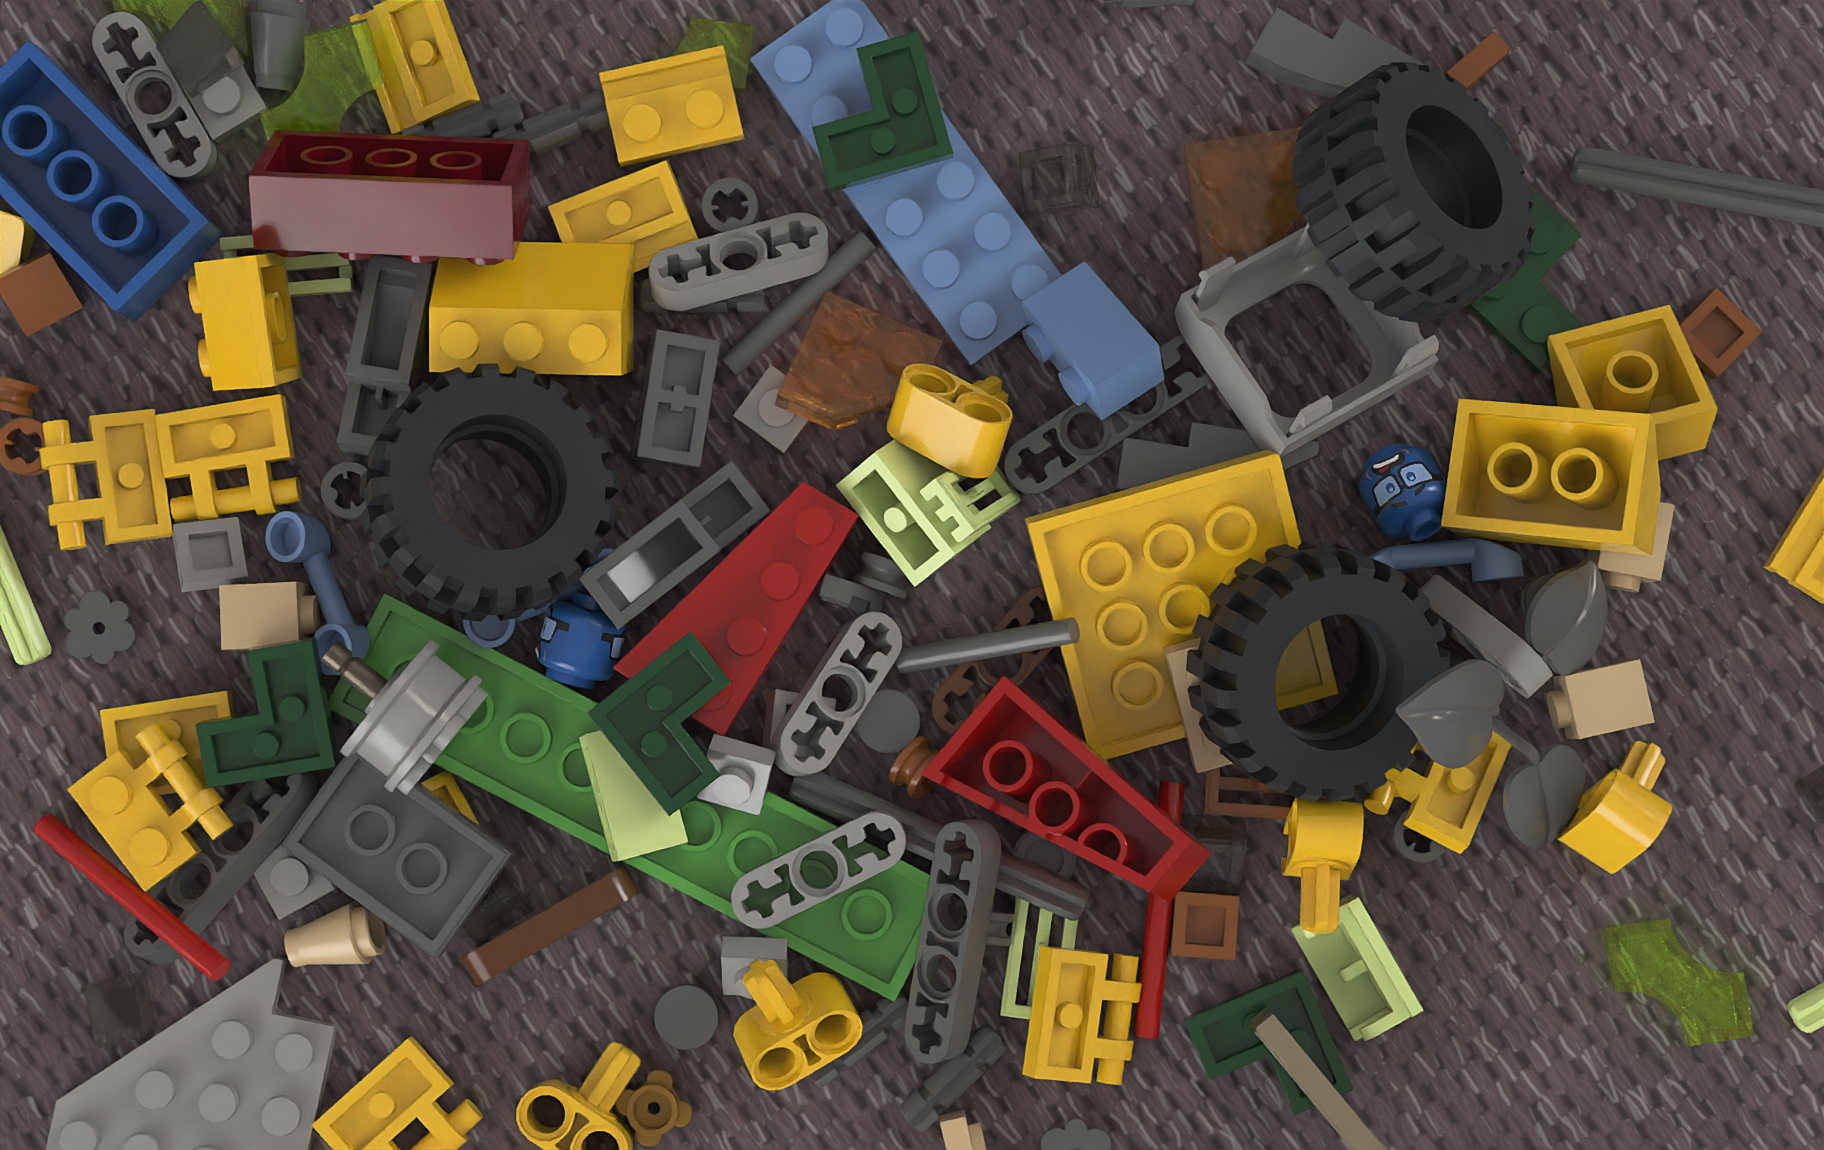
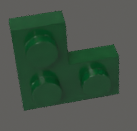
(902, 128)
(1522, 308)
(646, 717)
(289, 730)
(1228, 1042)

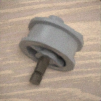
(409, 714)

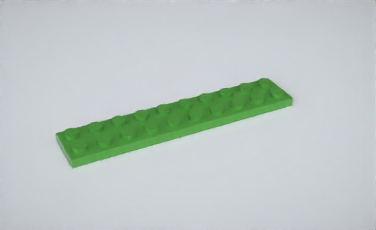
(530, 754)

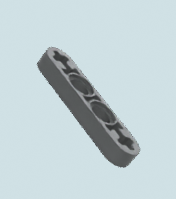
(1115, 427)
(227, 867)
(943, 937)

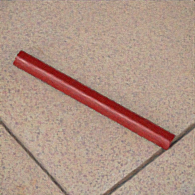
(132, 897)
(1157, 934)

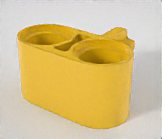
(951, 419)
(1620, 812)
(1322, 851)
(793, 1025)
(585, 1107)

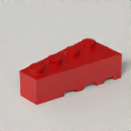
(753, 599)
(1051, 782)

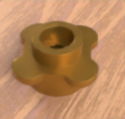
(651, 1126)

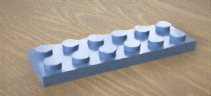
(937, 222)

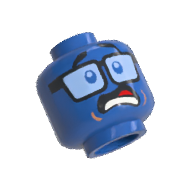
(1404, 491)
(579, 642)

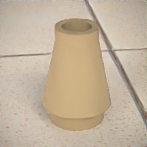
(339, 937)

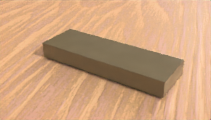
(1313, 1082)

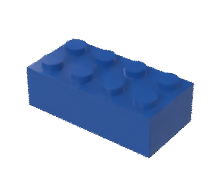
(93, 187)

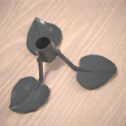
(1458, 707)

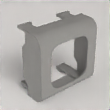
(1226, 290)

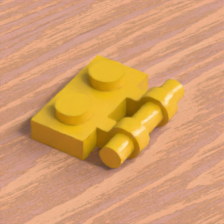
(222, 439)
(127, 479)
(1444, 800)
(135, 816)
(1068, 1011)
(390, 1099)

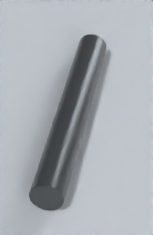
(798, 303)
(988, 645)

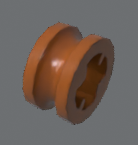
(16, 396)
(7, 436)
(911, 764)

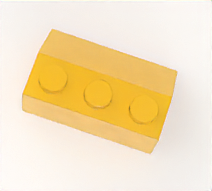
(543, 311)
(1553, 476)

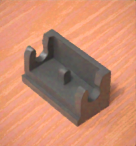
(674, 399)

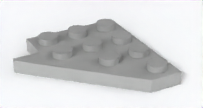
(210, 1081)

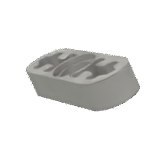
(117, 65)
(726, 283)
(1486, 637)
(825, 740)
(769, 876)

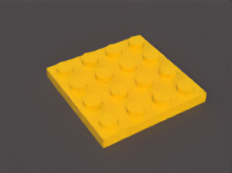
(1141, 573)

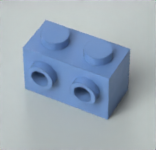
(1091, 341)

